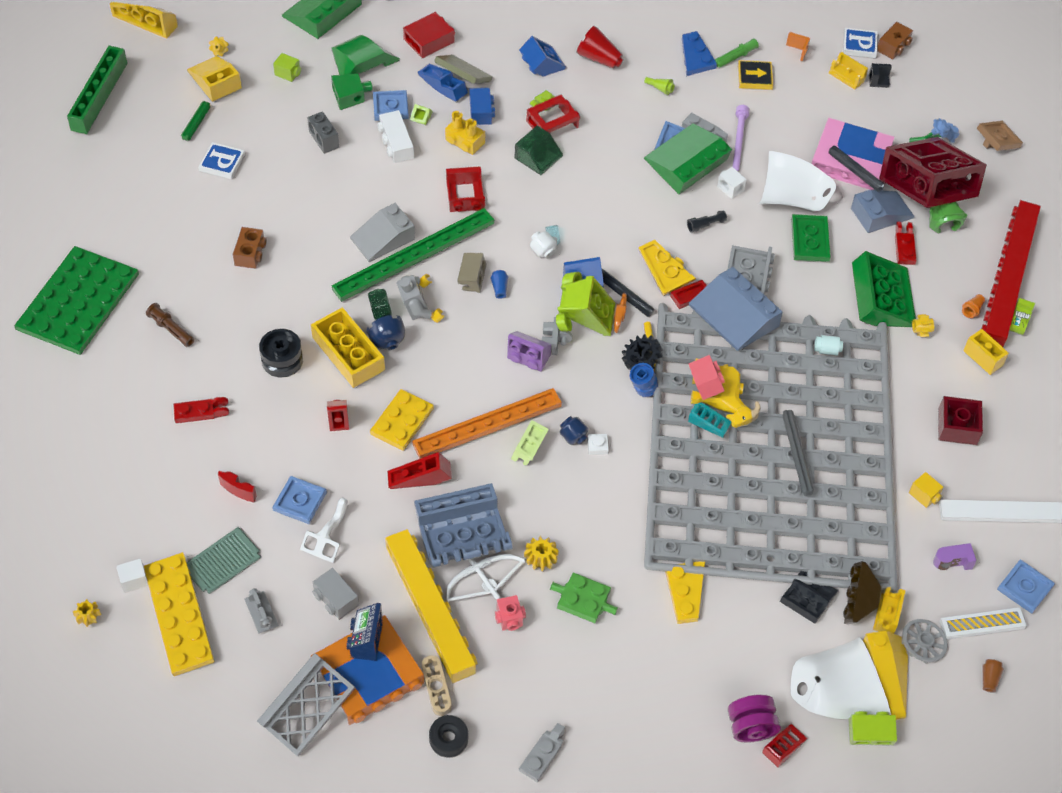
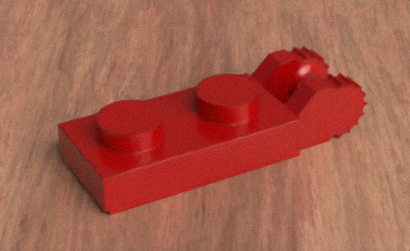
(905, 244)
(200, 410)

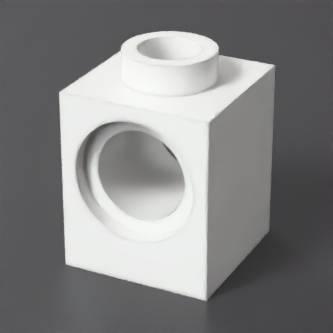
(731, 182)

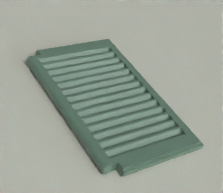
(223, 560)

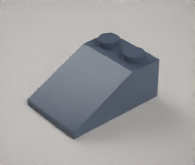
(880, 209)

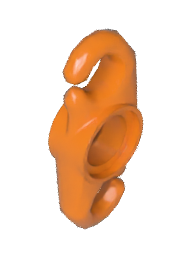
(620, 313)

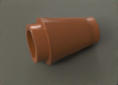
(991, 674)

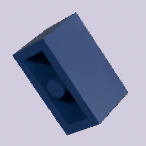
(481, 106)

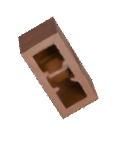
(895, 40)

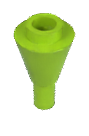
(664, 85)

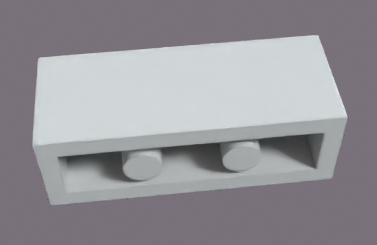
(395, 136)

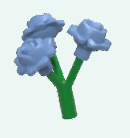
(942, 130)

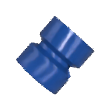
(643, 379)

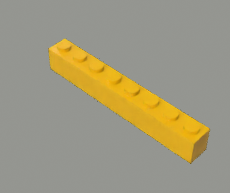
(430, 606)

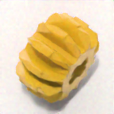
(543, 560)

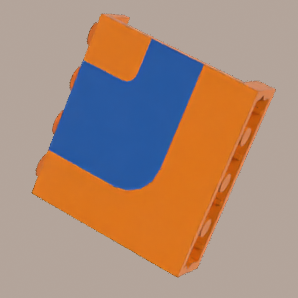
(374, 681)

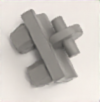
(551, 328)

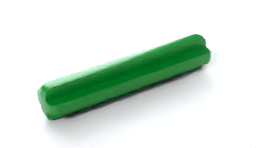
(195, 120)

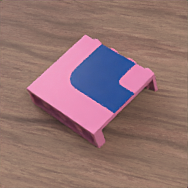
(859, 143)

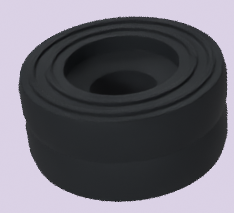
(448, 748)

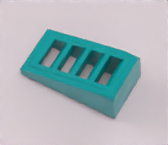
(706, 411)

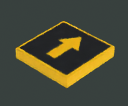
(755, 75)

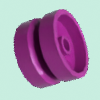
(753, 718)

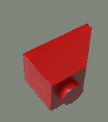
(338, 415)

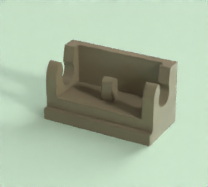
(472, 271)

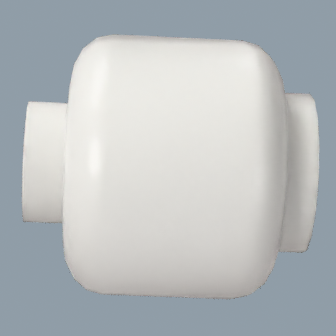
(543, 244)

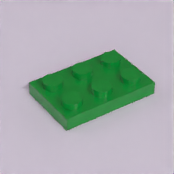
(810, 238)

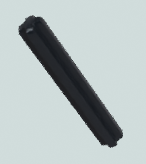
(856, 168)
(632, 298)

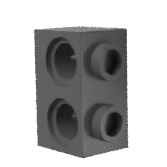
(323, 132)

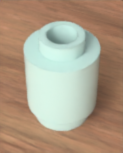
(828, 345)

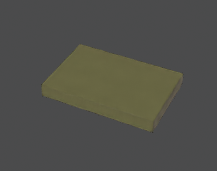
(463, 69)

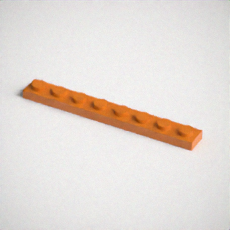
(487, 423)

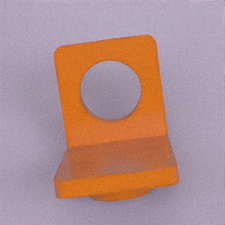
(799, 42)

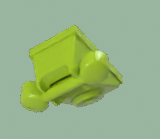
(585, 303)

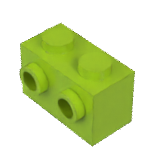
(872, 729)

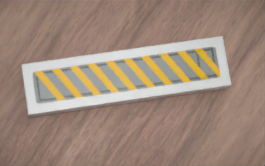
(983, 623)

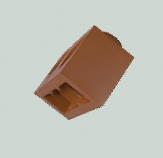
(249, 247)

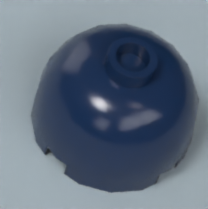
(387, 332)

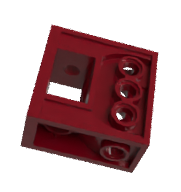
(932, 172)

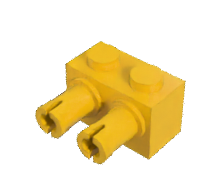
(464, 133)

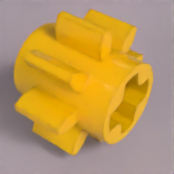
(923, 325)
(86, 613)

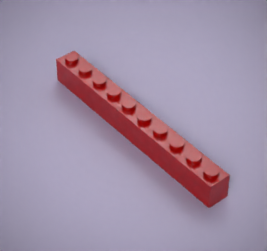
(1011, 271)

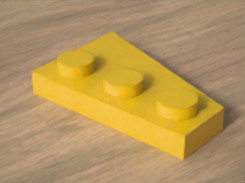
(664, 268)
(685, 593)

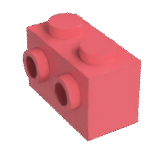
(706, 377)

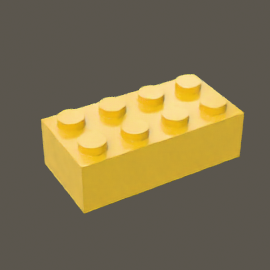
(348, 347)

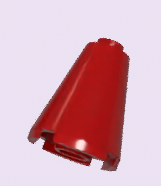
(599, 49)

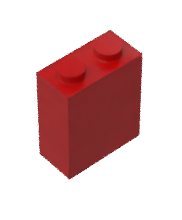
(428, 34)

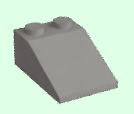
(384, 233)

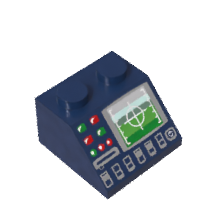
(366, 632)

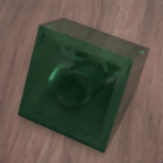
(537, 150)

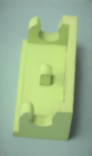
(529, 442)

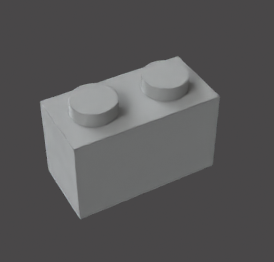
(335, 594)

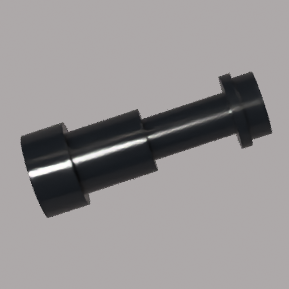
(694, 224)

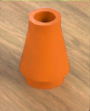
(973, 306)

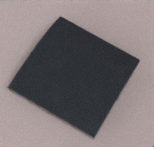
(807, 599)

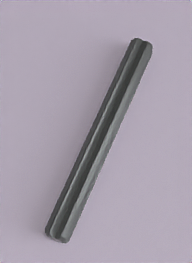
(797, 452)

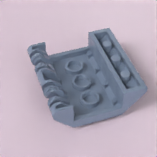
(461, 525)

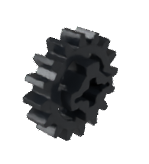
(642, 351)

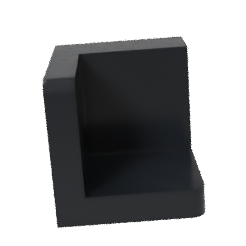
(879, 75)

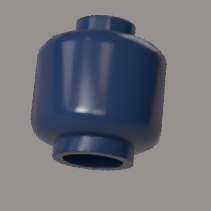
(573, 430)

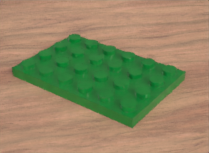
(76, 300)

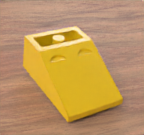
(216, 77)

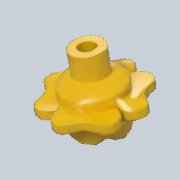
(218, 46)

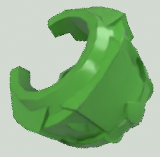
(946, 213)

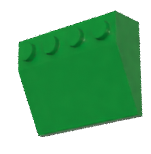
(320, 15)
(688, 157)
(882, 291)

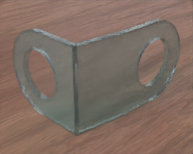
(553, 231)

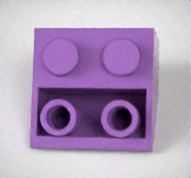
(528, 350)

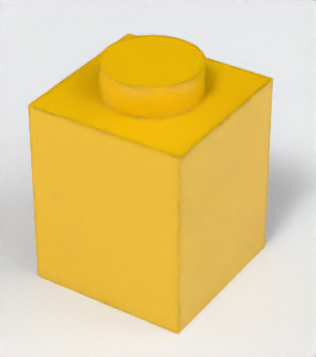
(926, 490)

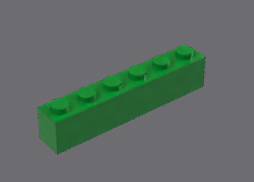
(97, 89)

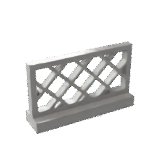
(293, 691)

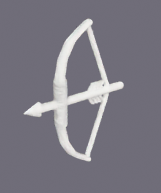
(488, 584)

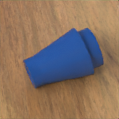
(499, 281)

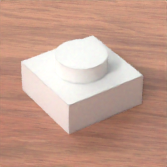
(597, 444)

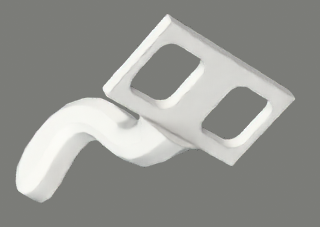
(324, 535)

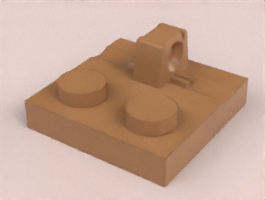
(999, 136)

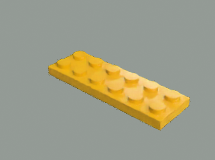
(178, 614)

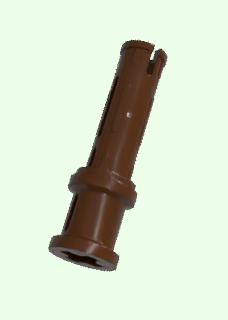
(163, 319)

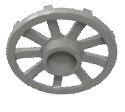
(924, 640)

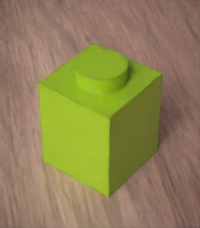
(287, 67)

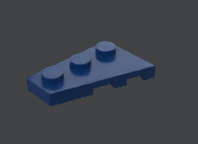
(696, 54)

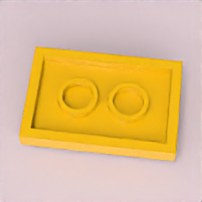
(401, 419)

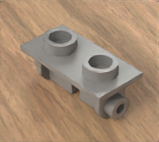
(260, 611)

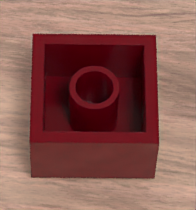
(960, 420)

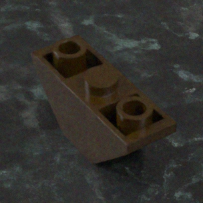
(862, 593)

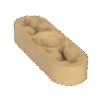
(443, 692)

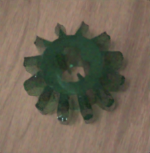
(379, 303)

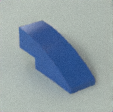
(443, 82)

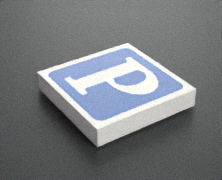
(860, 42)
(221, 160)

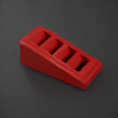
(773, 755)

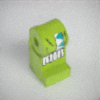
(1021, 316)

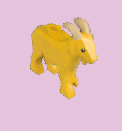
(729, 399)

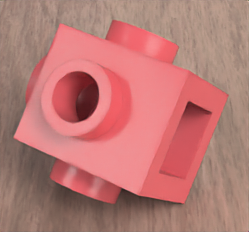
(509, 613)

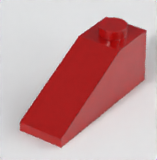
(421, 472)

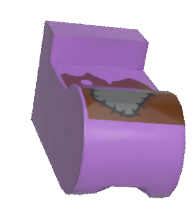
(955, 556)

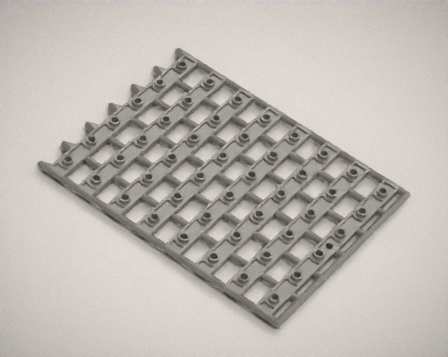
(774, 456)

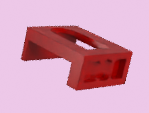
(571, 115)
(462, 176)

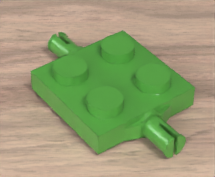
(584, 598)

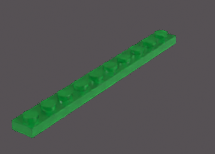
(412, 254)

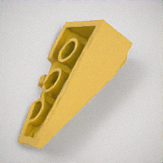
(146, 17)
(891, 666)

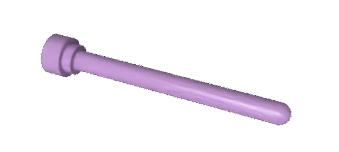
(742, 113)

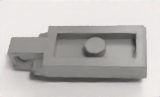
(692, 118)
(543, 753)

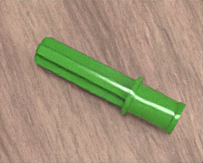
(742, 50)

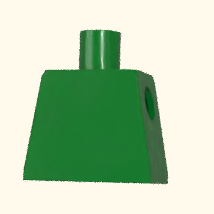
(349, 90)

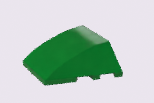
(360, 55)

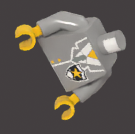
(414, 299)

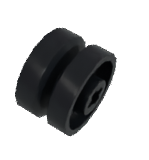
(281, 352)

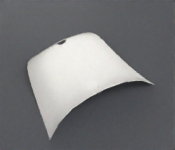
(795, 183)
(846, 684)

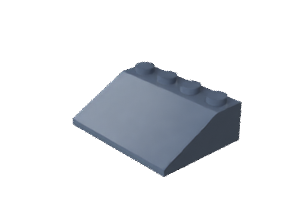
(736, 309)

